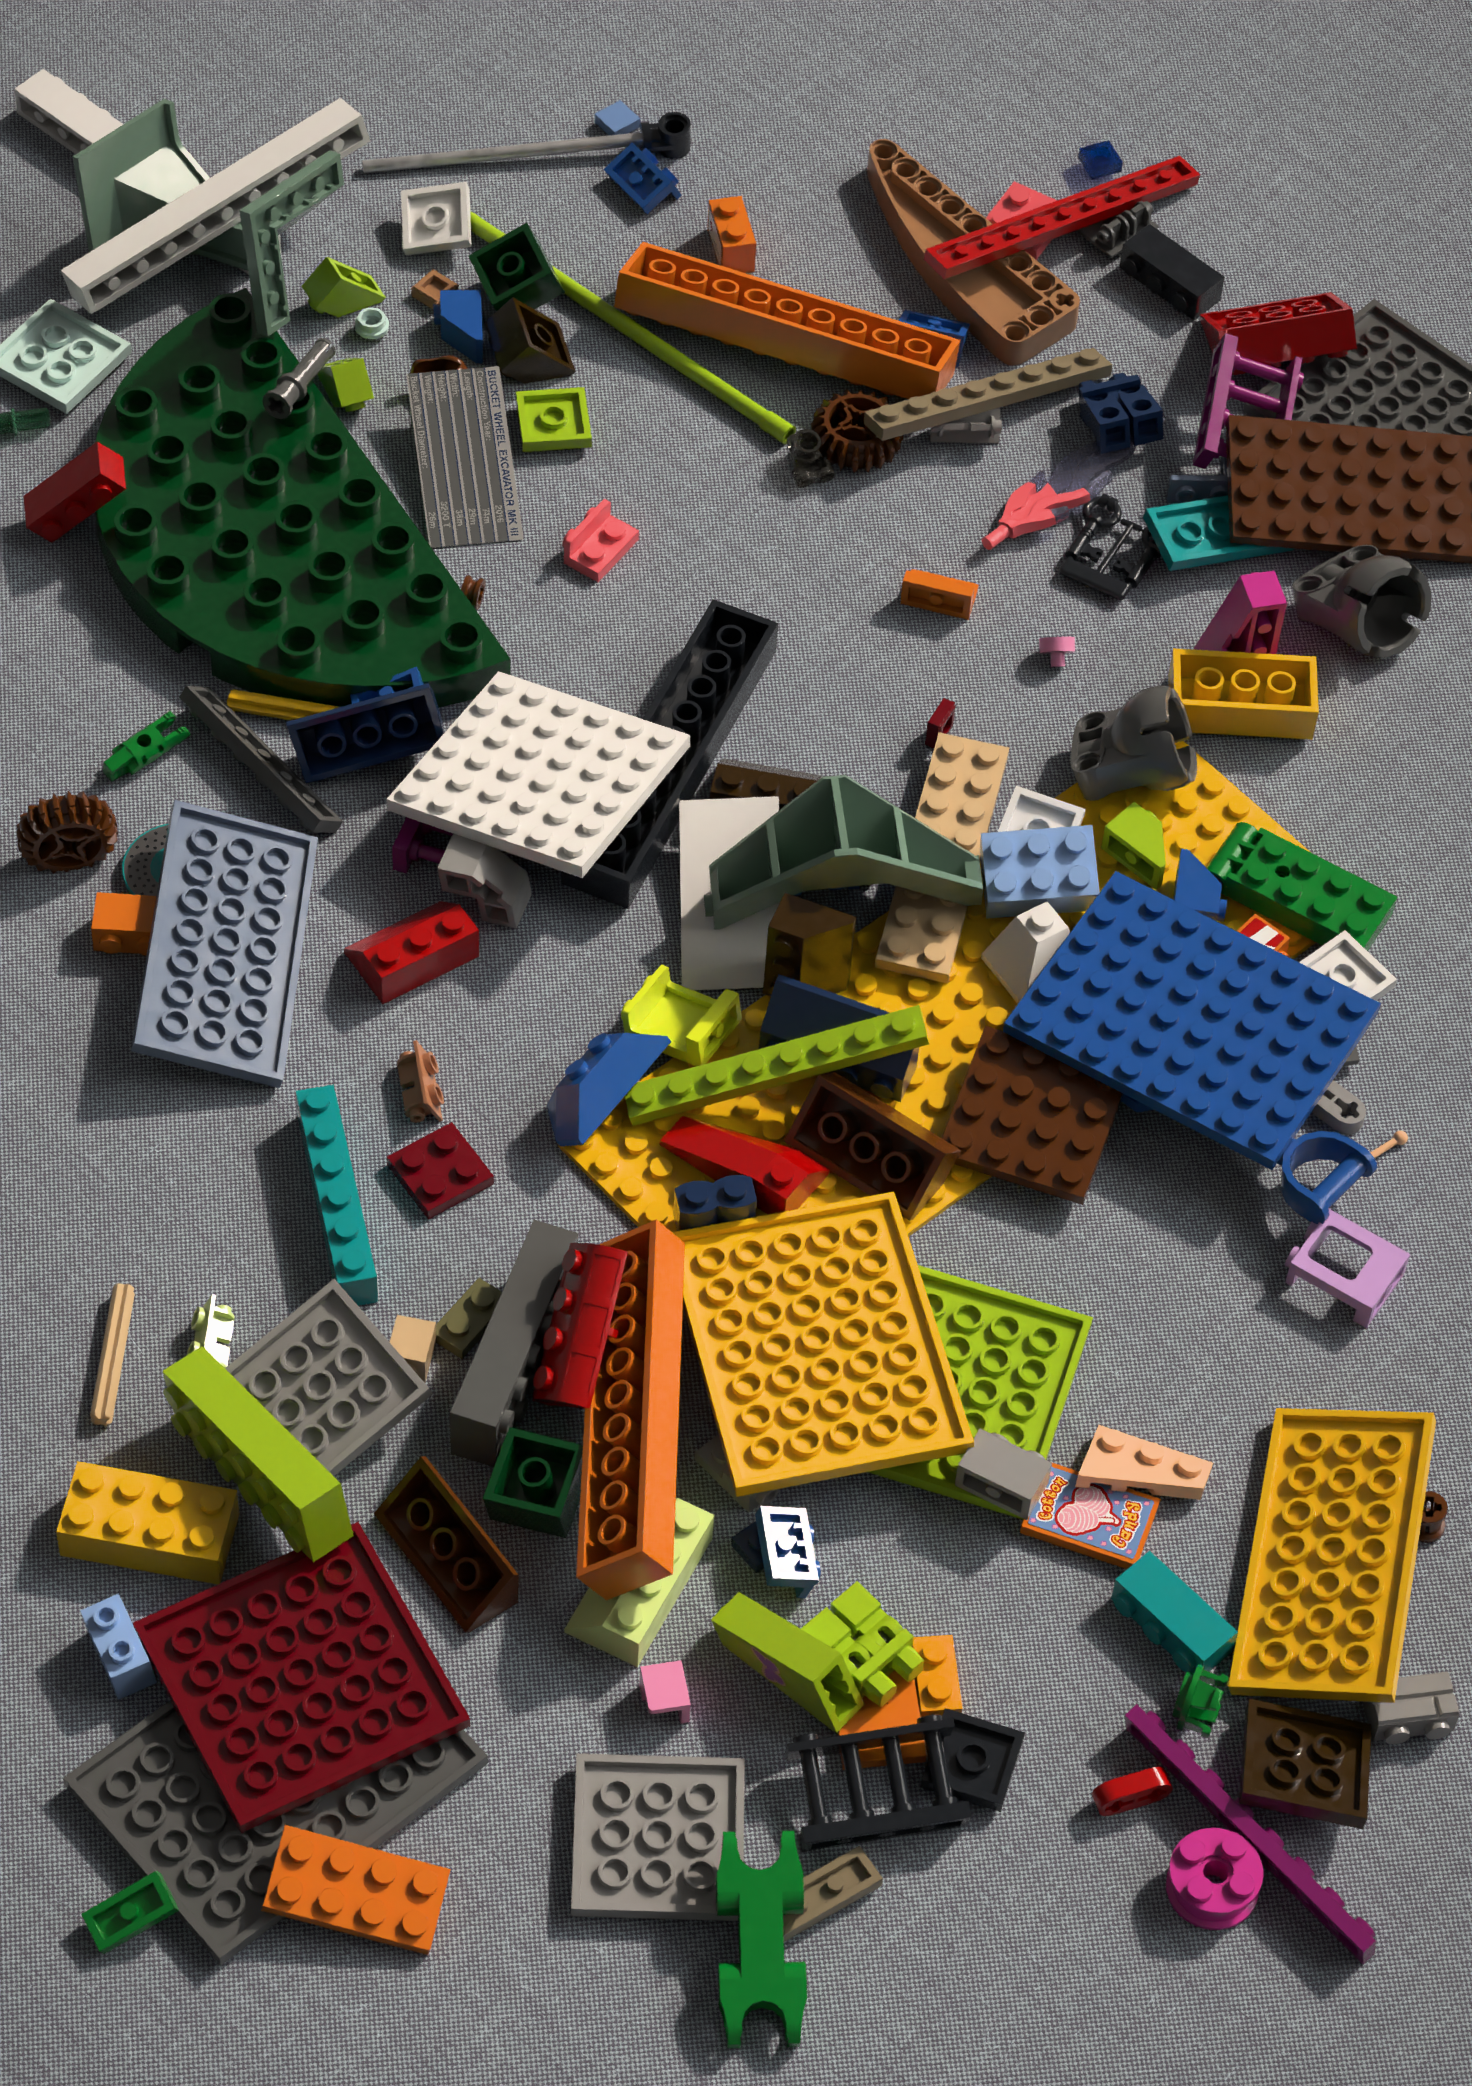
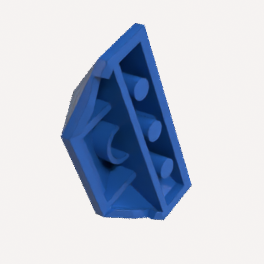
(600, 1082)

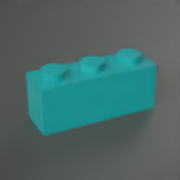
(1173, 1615)

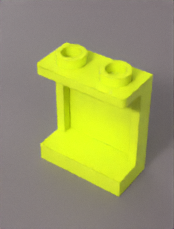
(688, 1018)

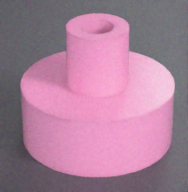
(1057, 648)

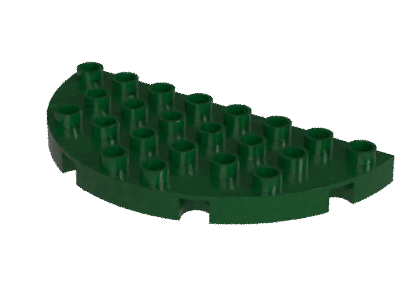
(273, 530)

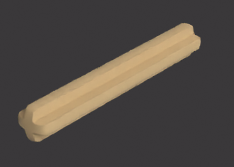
(112, 1354)

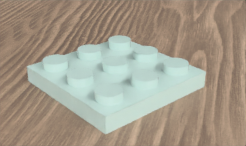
(60, 355)

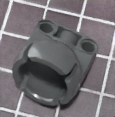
(1365, 600)
(1134, 746)

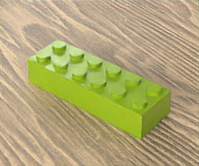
(257, 1454)

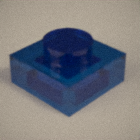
(1100, 159)

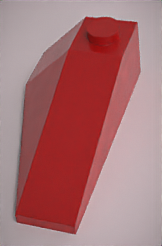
(779, 1173)

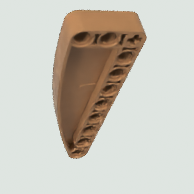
(1010, 302)

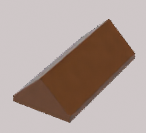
(449, 1547)

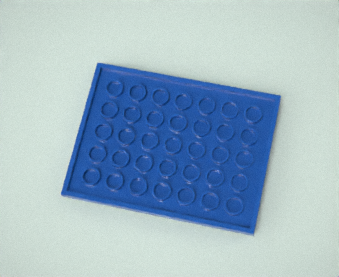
(1192, 1019)

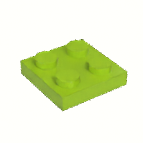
(553, 419)

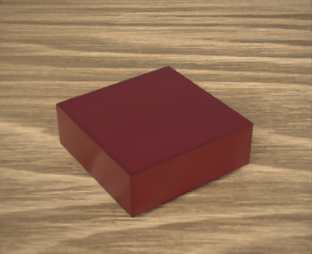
(940, 721)

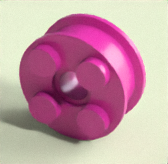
(1218, 1854)

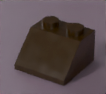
(528, 344)

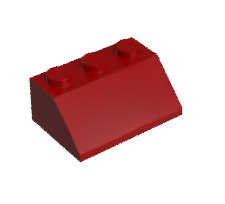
(415, 950)

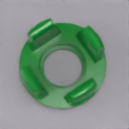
(1199, 1700)

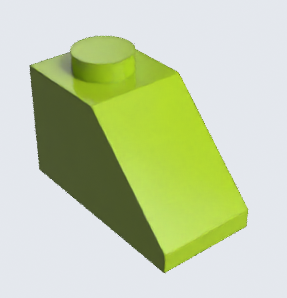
(341, 289)
(346, 383)
(1137, 843)

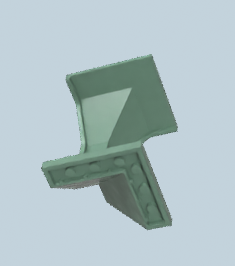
(148, 167)

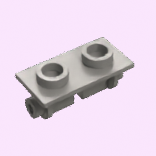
(972, 429)

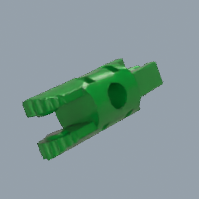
(144, 747)

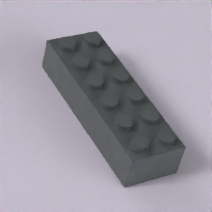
(510, 1348)

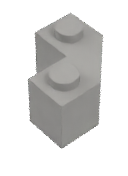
(488, 876)

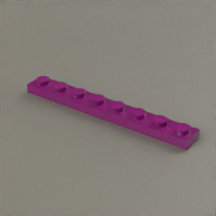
(1238, 1818)

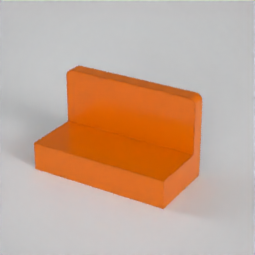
(938, 593)

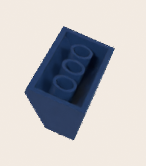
(366, 733)
(804, 1010)

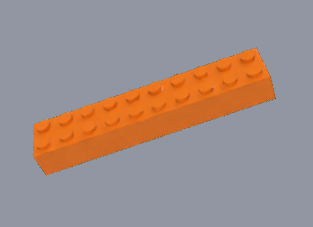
(785, 323)
(634, 1423)

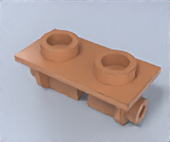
(420, 1070)

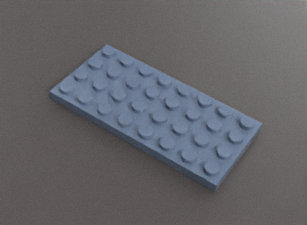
(225, 944)

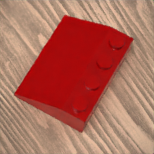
(1286, 329)

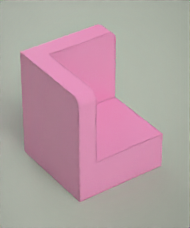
(665, 1689)

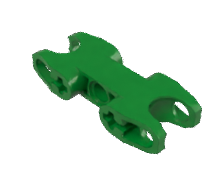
(761, 1975)

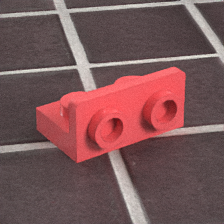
(598, 542)

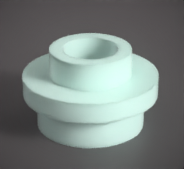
(371, 323)

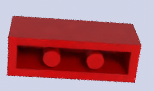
(74, 492)

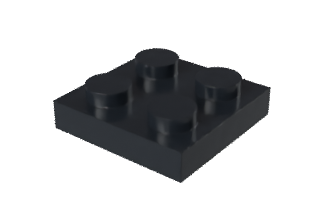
(978, 1760)

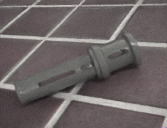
(293, 386)

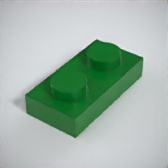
(130, 1912)

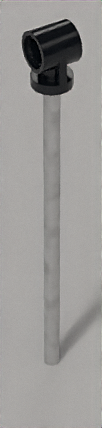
(668, 136)

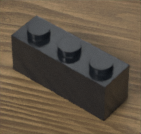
(1171, 272)

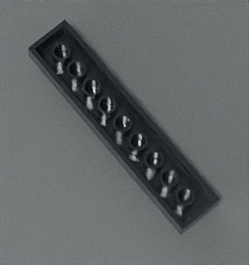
(698, 699)

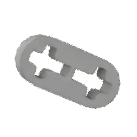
(1337, 1102)

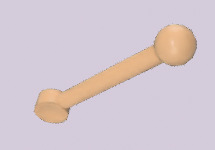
(1399, 1138)

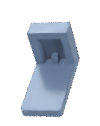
(1198, 487)

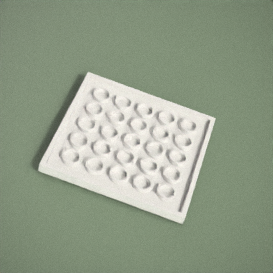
(539, 774)

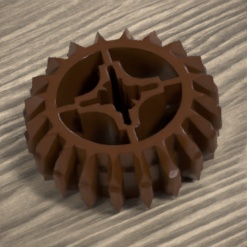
(852, 441)
(66, 832)

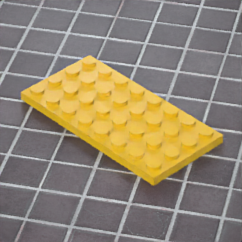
(1333, 1555)

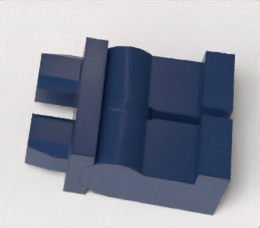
(1120, 412)

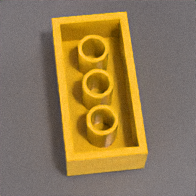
(1247, 692)
(148, 1522)

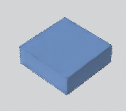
(617, 119)

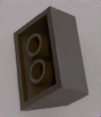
(749, 780)
(809, 945)

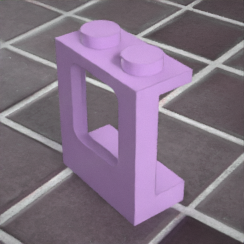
(1372, 1284)

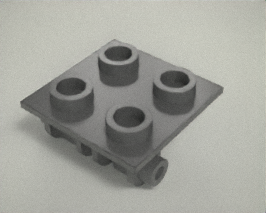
(1113, 232)

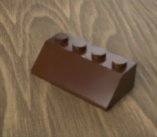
(871, 1143)

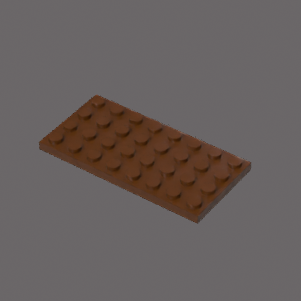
(1349, 488)

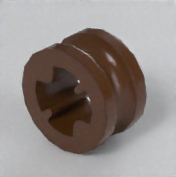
(474, 590)

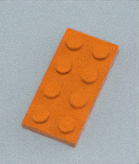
(356, 1890)

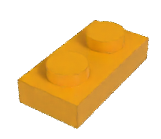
(938, 1682)

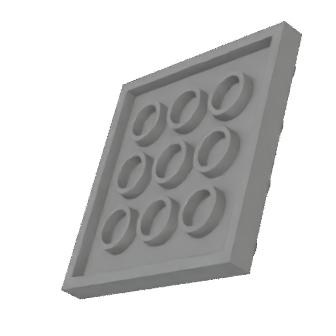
(330, 1378)
(653, 1834)

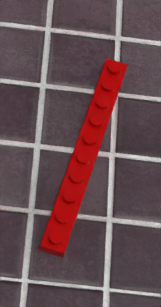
(1060, 217)

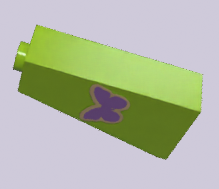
(790, 1660)

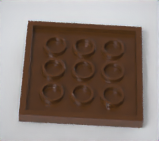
(1031, 1118)

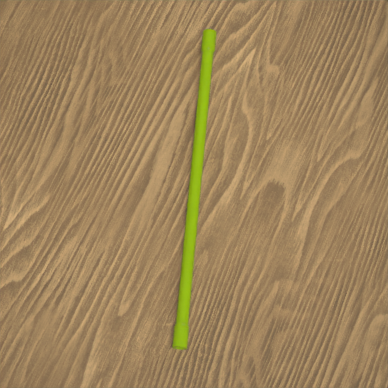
(767, 420)

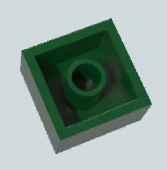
(516, 269)
(535, 1483)

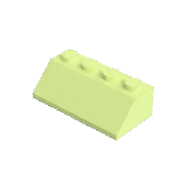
(632, 1620)

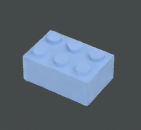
(1038, 867)

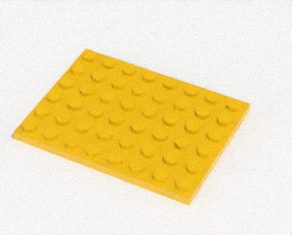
(819, 1345)

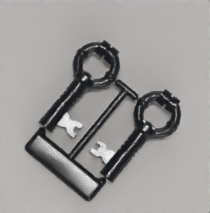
(1080, 547)

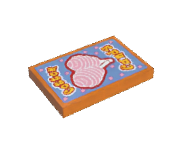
(1092, 1519)

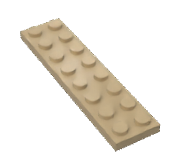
(958, 804)

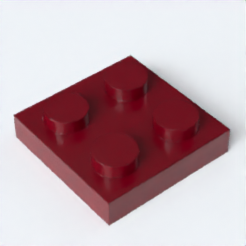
(440, 1170)

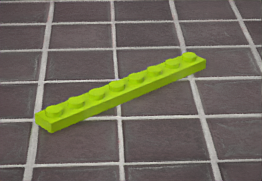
(776, 1065)

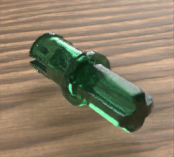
(24, 420)

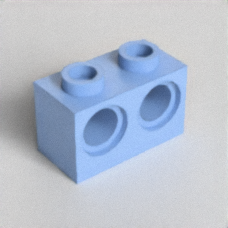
(118, 1646)

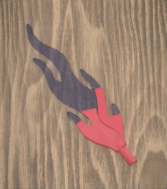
(1069, 487)

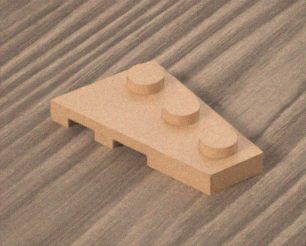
(1134, 1462)

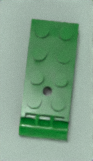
(1299, 887)

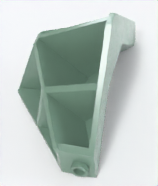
(837, 839)

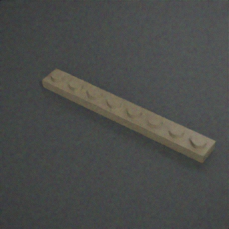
(987, 394)

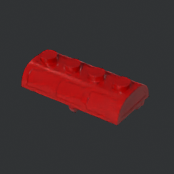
(579, 1325)

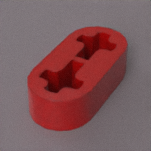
(1132, 1791)

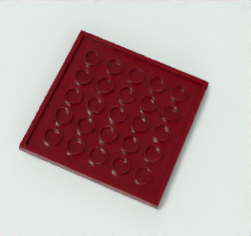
(300, 1678)

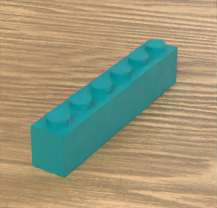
(336, 1193)

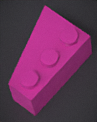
(1248, 617)

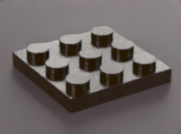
(1305, 1764)

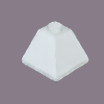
(1025, 948)

